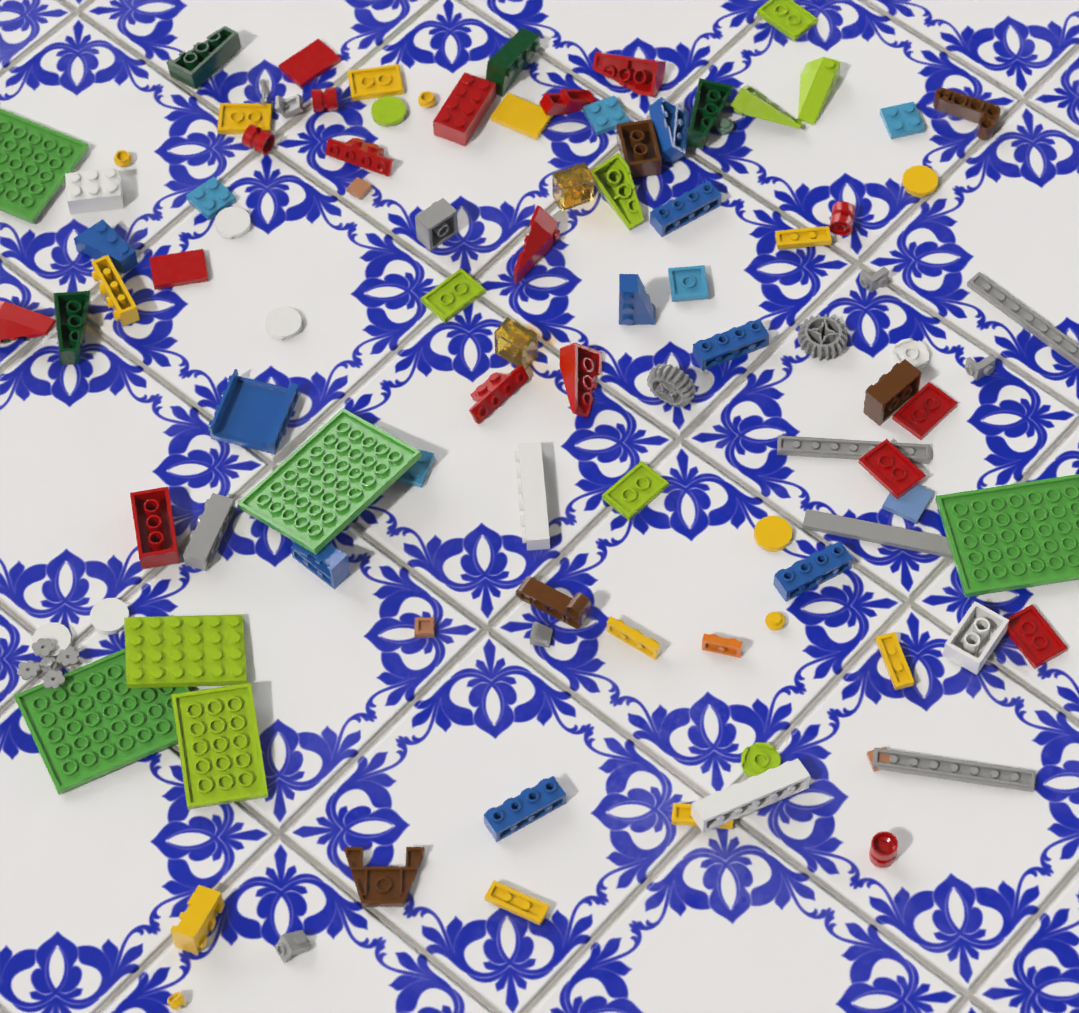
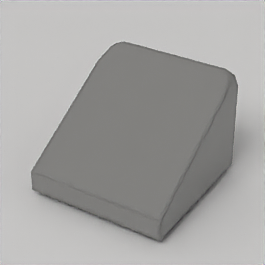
(540, 635)

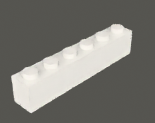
(533, 496)
(750, 795)

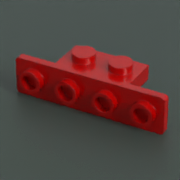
(360, 154)
(495, 392)

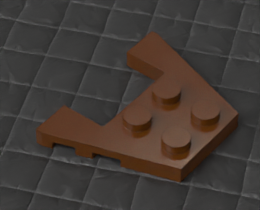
(384, 884)

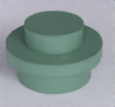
(724, 126)

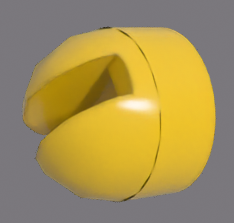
(176, 1000)

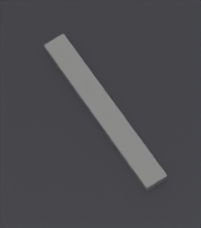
(1025, 317)
(844, 448)
(877, 533)
(956, 770)

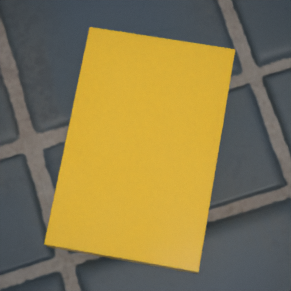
(375, 82)
(521, 116)
(236, 117)

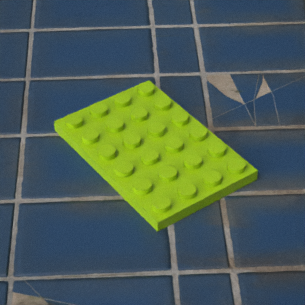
(184, 651)
(219, 746)

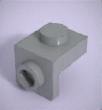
(289, 106)
(875, 281)
(980, 369)
(292, 944)

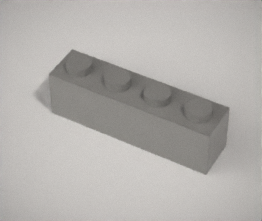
(209, 531)

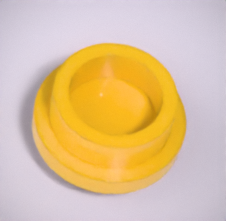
(426, 99)
(122, 158)
(774, 621)

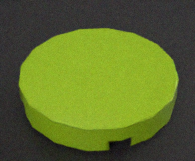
(388, 111)
(759, 758)

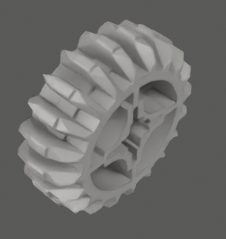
(811, 336)
(671, 385)

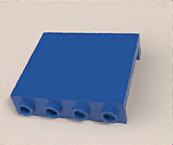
(253, 413)

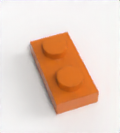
(722, 645)

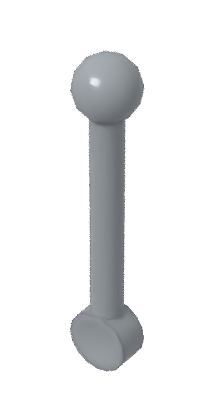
(263, 100)

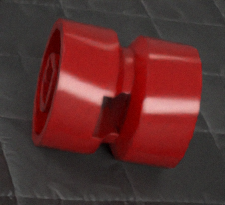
(324, 99)
(259, 139)
(842, 218)
(883, 849)

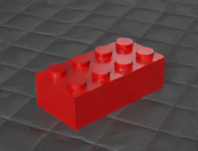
(464, 109)
(154, 527)

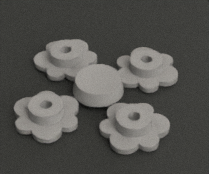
(48, 664)

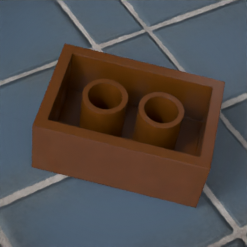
(639, 147)
(891, 392)

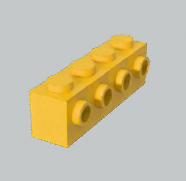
(115, 291)

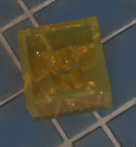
(573, 186)
(516, 343)

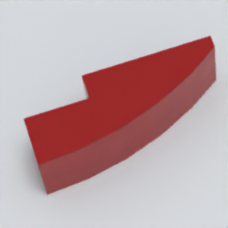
(566, 101)

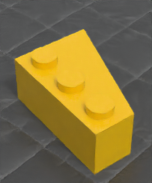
(198, 920)

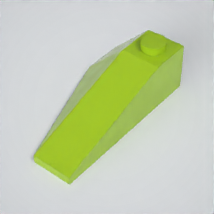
(815, 87)
(754, 104)
(617, 187)

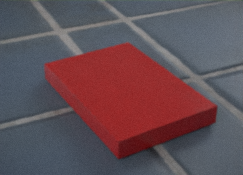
(309, 63)
(178, 269)
(925, 411)
(892, 469)
(1034, 637)

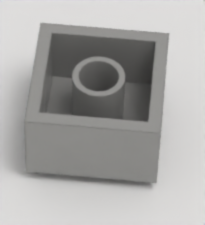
(436, 224)

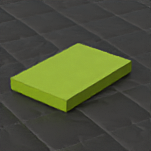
(787, 17)
(453, 295)
(635, 490)

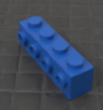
(685, 208)
(730, 344)
(812, 571)
(524, 808)

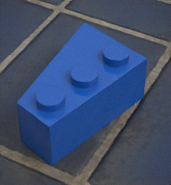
(102, 241)
(634, 302)

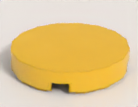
(920, 181)
(773, 533)

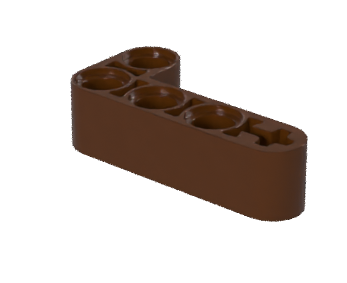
(970, 109)
(558, 605)

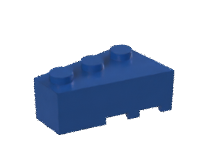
(670, 128)
(328, 564)

